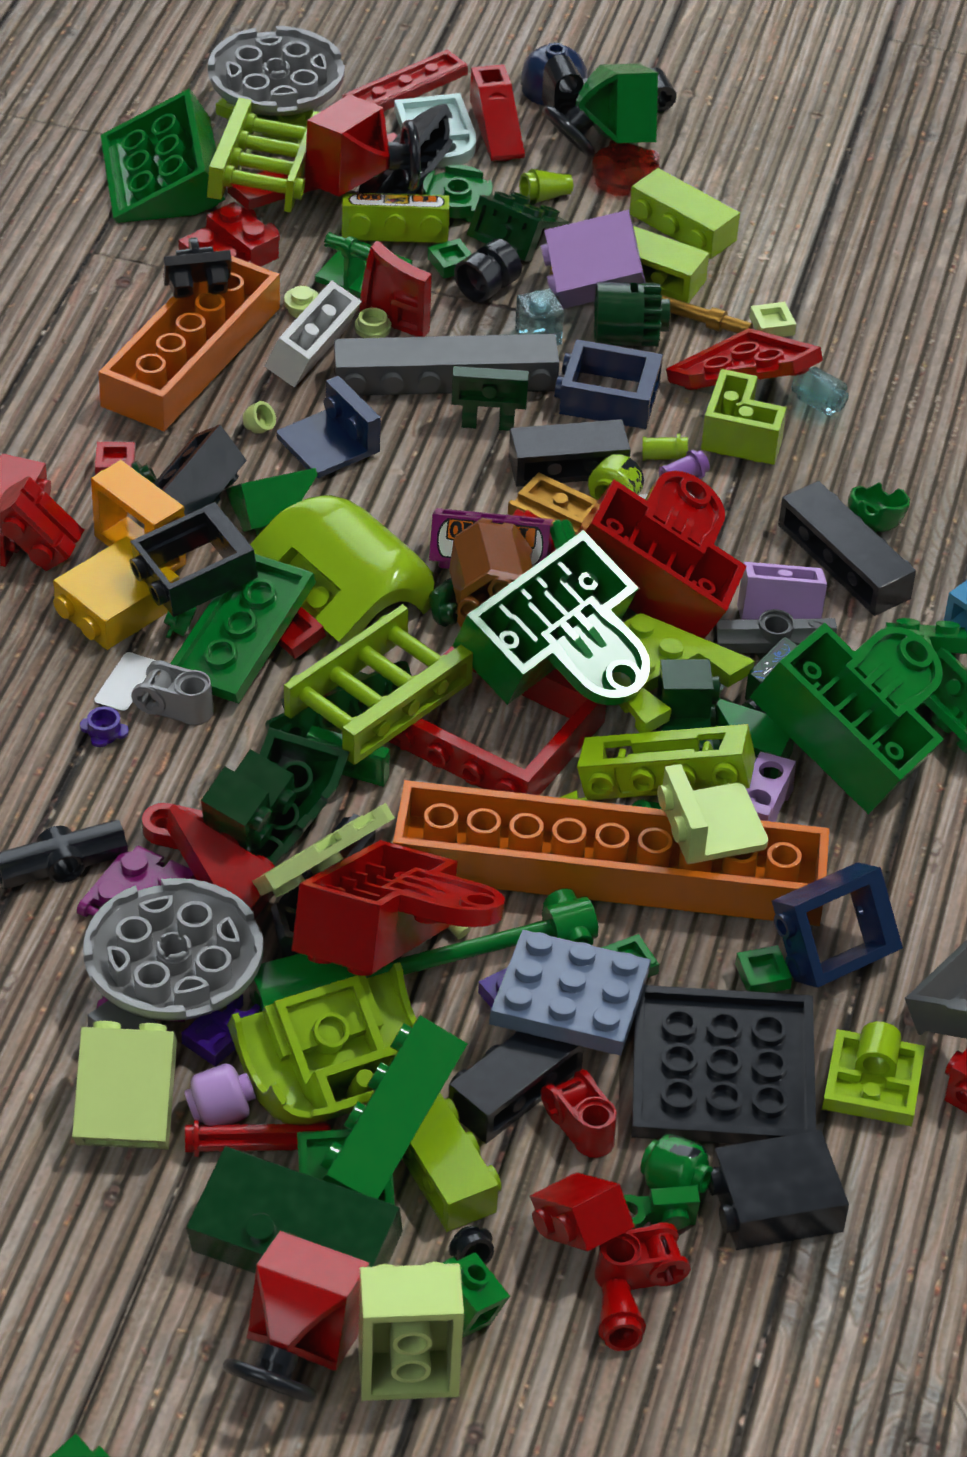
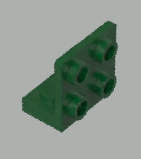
(513, 221)

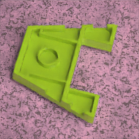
(670, 642)

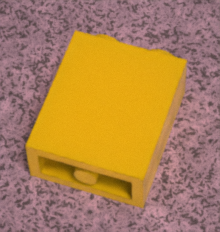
(107, 597)

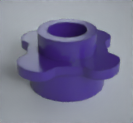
(104, 726)

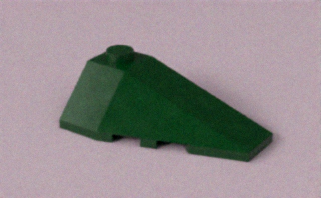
(316, 779)

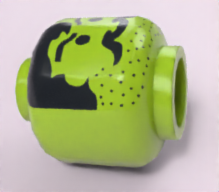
(619, 468)

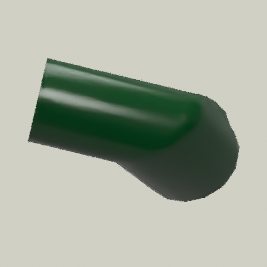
(442, 610)

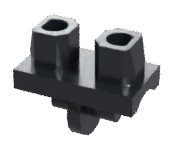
(196, 266)

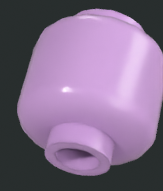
(220, 1096)

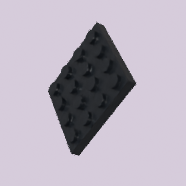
(723, 1065)

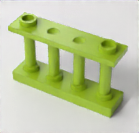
(239, 138)
(386, 714)

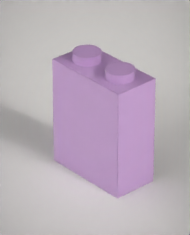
(591, 253)

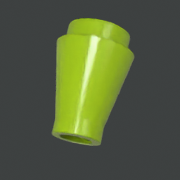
(544, 185)

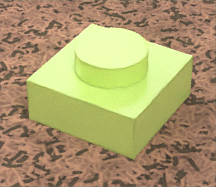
(773, 319)

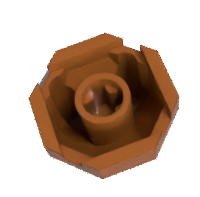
(486, 561)

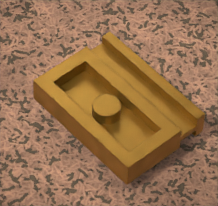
(552, 501)

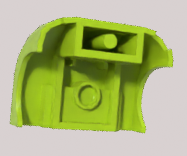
(353, 560)
(322, 1046)

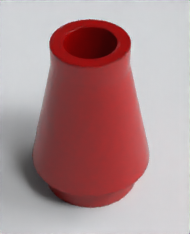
(620, 1318)

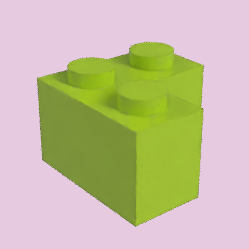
(739, 424)

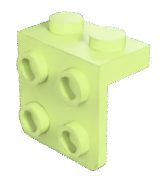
(710, 820)

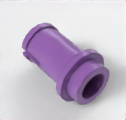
(693, 463)

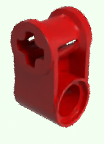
(582, 1113)
(642, 1258)

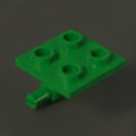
(347, 264)

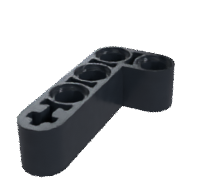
(563, 84)

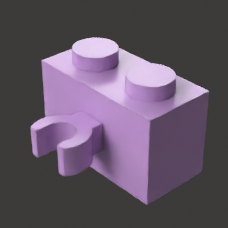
(781, 587)

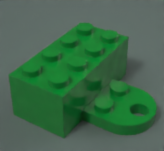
(563, 619)
(857, 707)

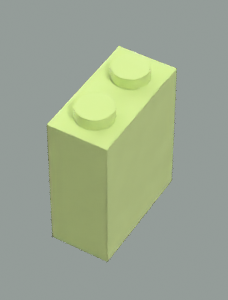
(124, 1086)

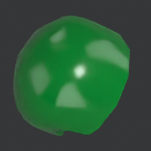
(878, 508)

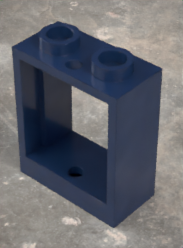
(607, 403)
(872, 911)

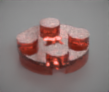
(610, 161)

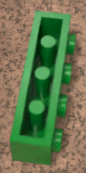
(395, 1109)

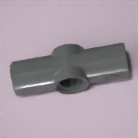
(764, 633)

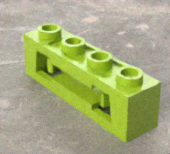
(653, 751)

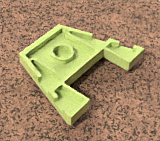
(321, 854)

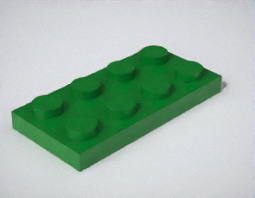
(244, 627)

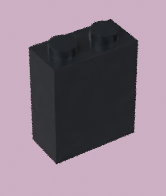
(778, 1190)

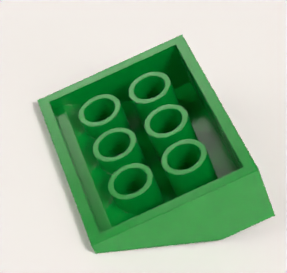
(161, 161)

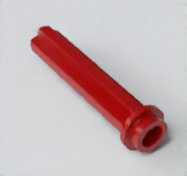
(245, 1137)

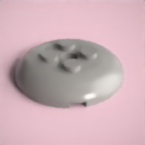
(277, 70)
(173, 949)

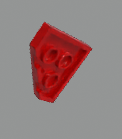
(747, 353)

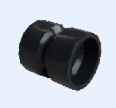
(487, 270)

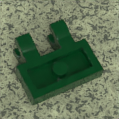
(489, 388)

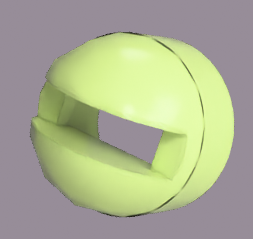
(262, 420)

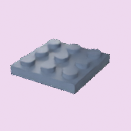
(570, 992)

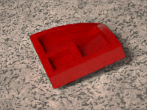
(398, 290)

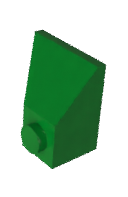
(263, 499)

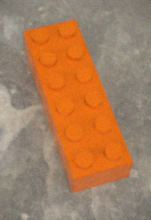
(187, 346)

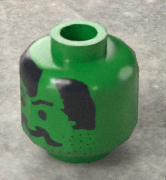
(676, 1163)

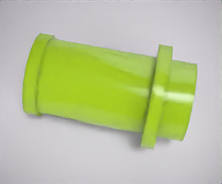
(665, 448)

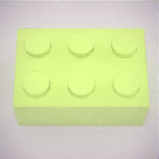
(410, 1331)

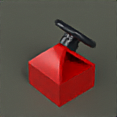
(351, 146)
(300, 1309)

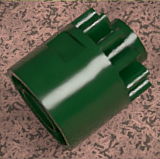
(630, 314)

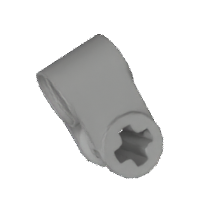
(177, 691)

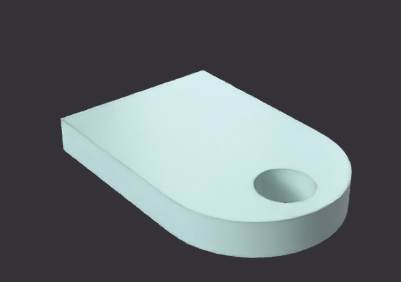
(461, 127)

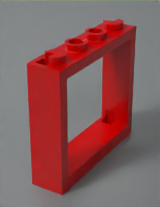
(494, 773)

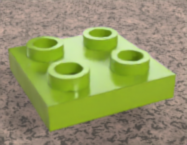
(874, 1074)

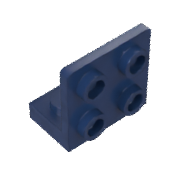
(336, 436)

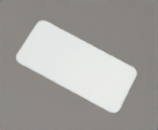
(119, 685)

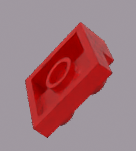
(240, 232)

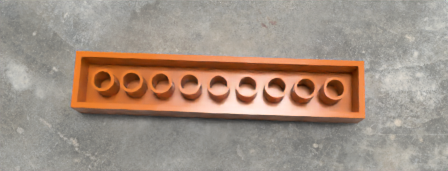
(602, 851)

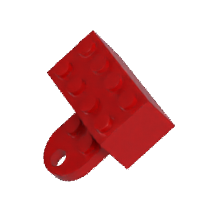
(669, 549)
(385, 906)

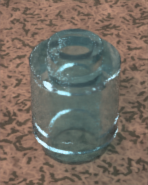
(821, 391)

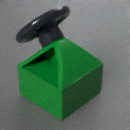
(616, 102)

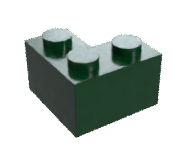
(689, 691)
(249, 800)

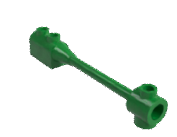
(562, 917)

